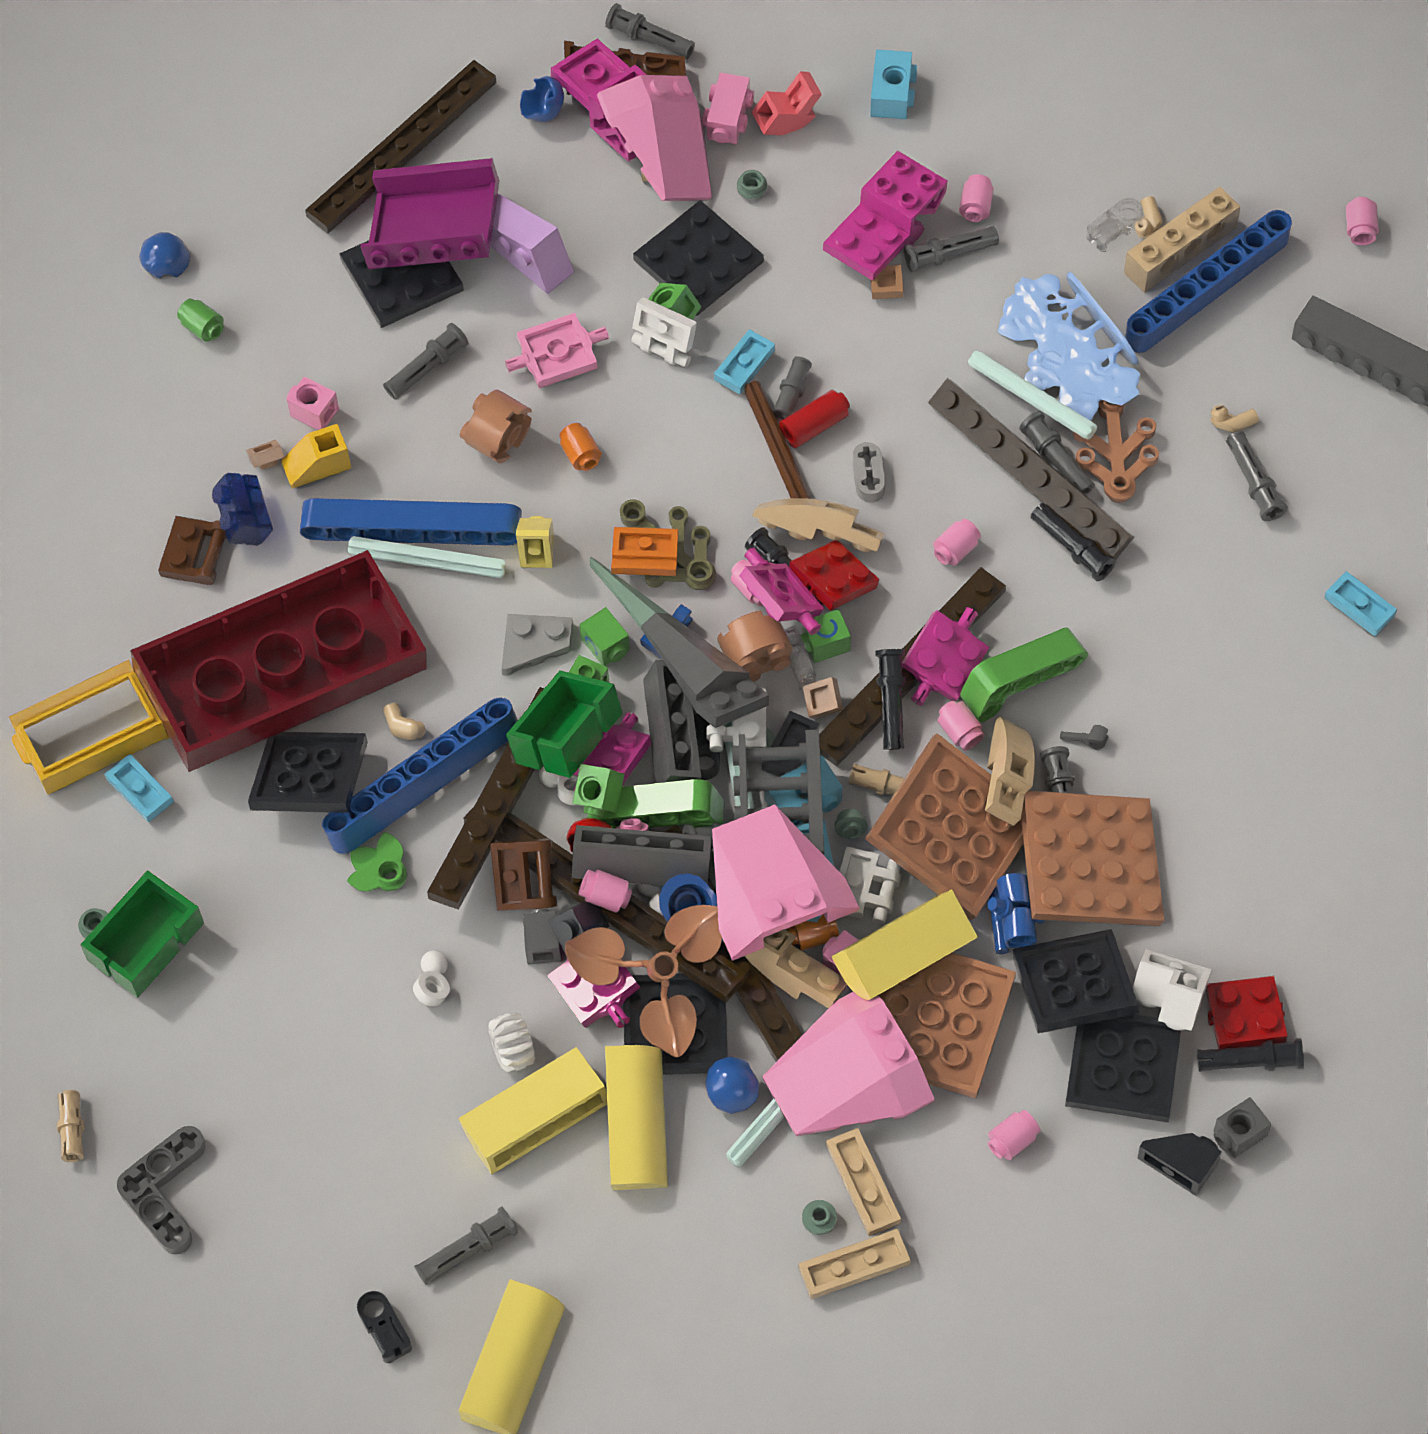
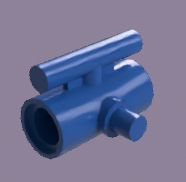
(1012, 913)

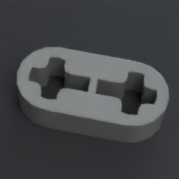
(861, 472)

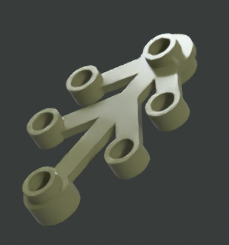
(689, 567)

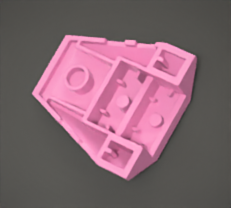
(664, 131)
(772, 880)
(848, 1070)

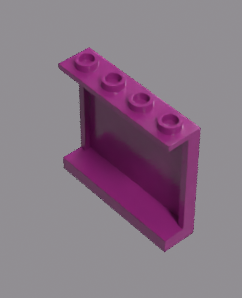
(432, 213)

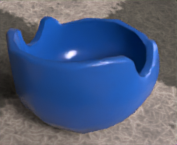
(542, 101)
(164, 255)
(732, 1085)

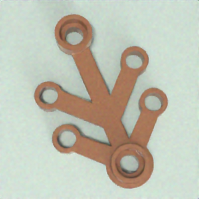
(1117, 453)

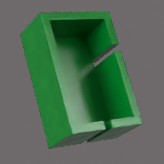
(564, 723)
(142, 933)

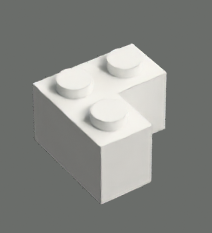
(1173, 986)

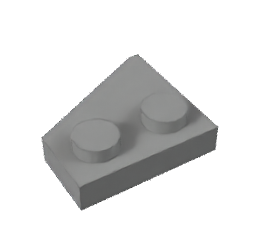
(534, 640)

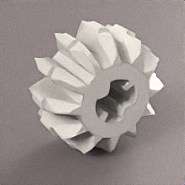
(511, 1042)

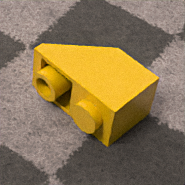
(316, 457)

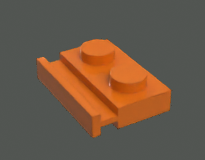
(644, 551)

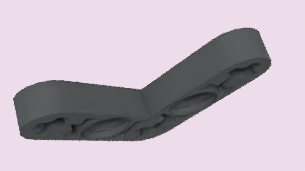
(150, 1193)

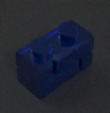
(242, 509)

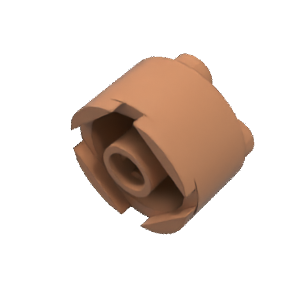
(496, 425)
(756, 644)

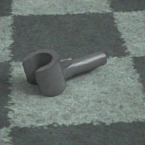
(1095, 739)

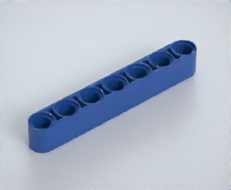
(1214, 269)
(410, 521)
(420, 775)

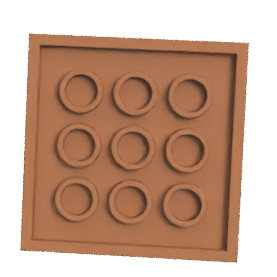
(941, 827)
(1091, 858)
(952, 1018)

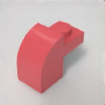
(788, 110)

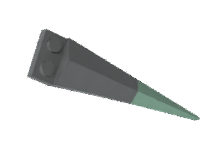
(710, 679)

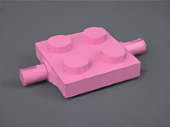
(557, 350)

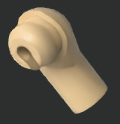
(1151, 220)
(1231, 423)
(401, 726)

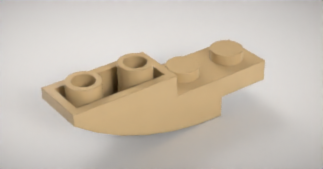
(805, 516)
(1012, 770)
(796, 971)

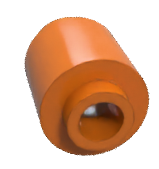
(580, 447)
(813, 934)

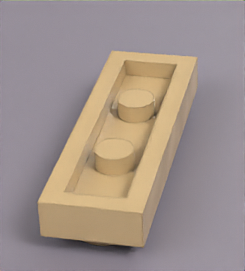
(863, 1182)
(854, 1264)

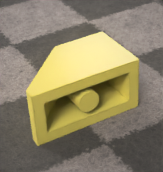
(535, 542)

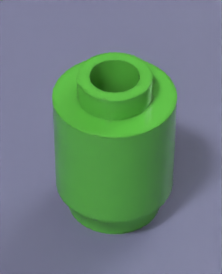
(200, 319)

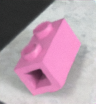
(727, 111)

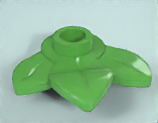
(374, 864)

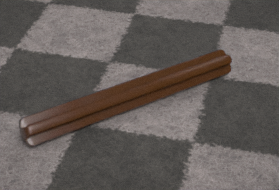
(775, 441)

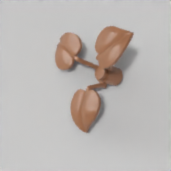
(667, 1022)

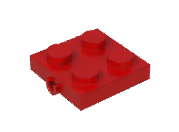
(834, 574)
(1246, 1012)

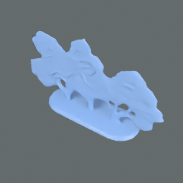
(1065, 353)

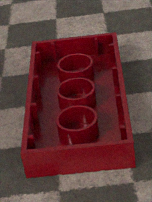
(278, 660)

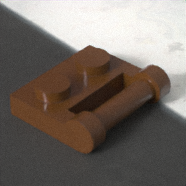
(185, 547)
(513, 874)

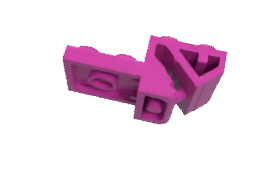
(586, 75)
(886, 215)

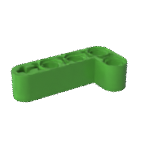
(1020, 669)
(668, 804)

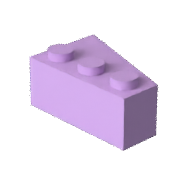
(530, 245)

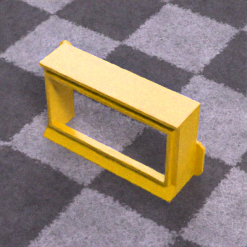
(99, 754)

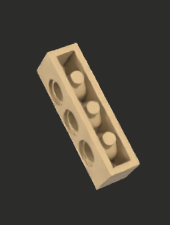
(1182, 239)

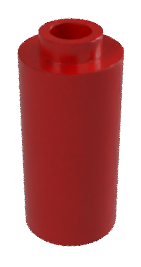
(814, 418)

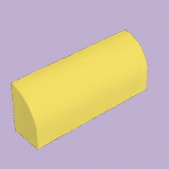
(905, 946)
(534, 1110)
(636, 1117)
(511, 1359)

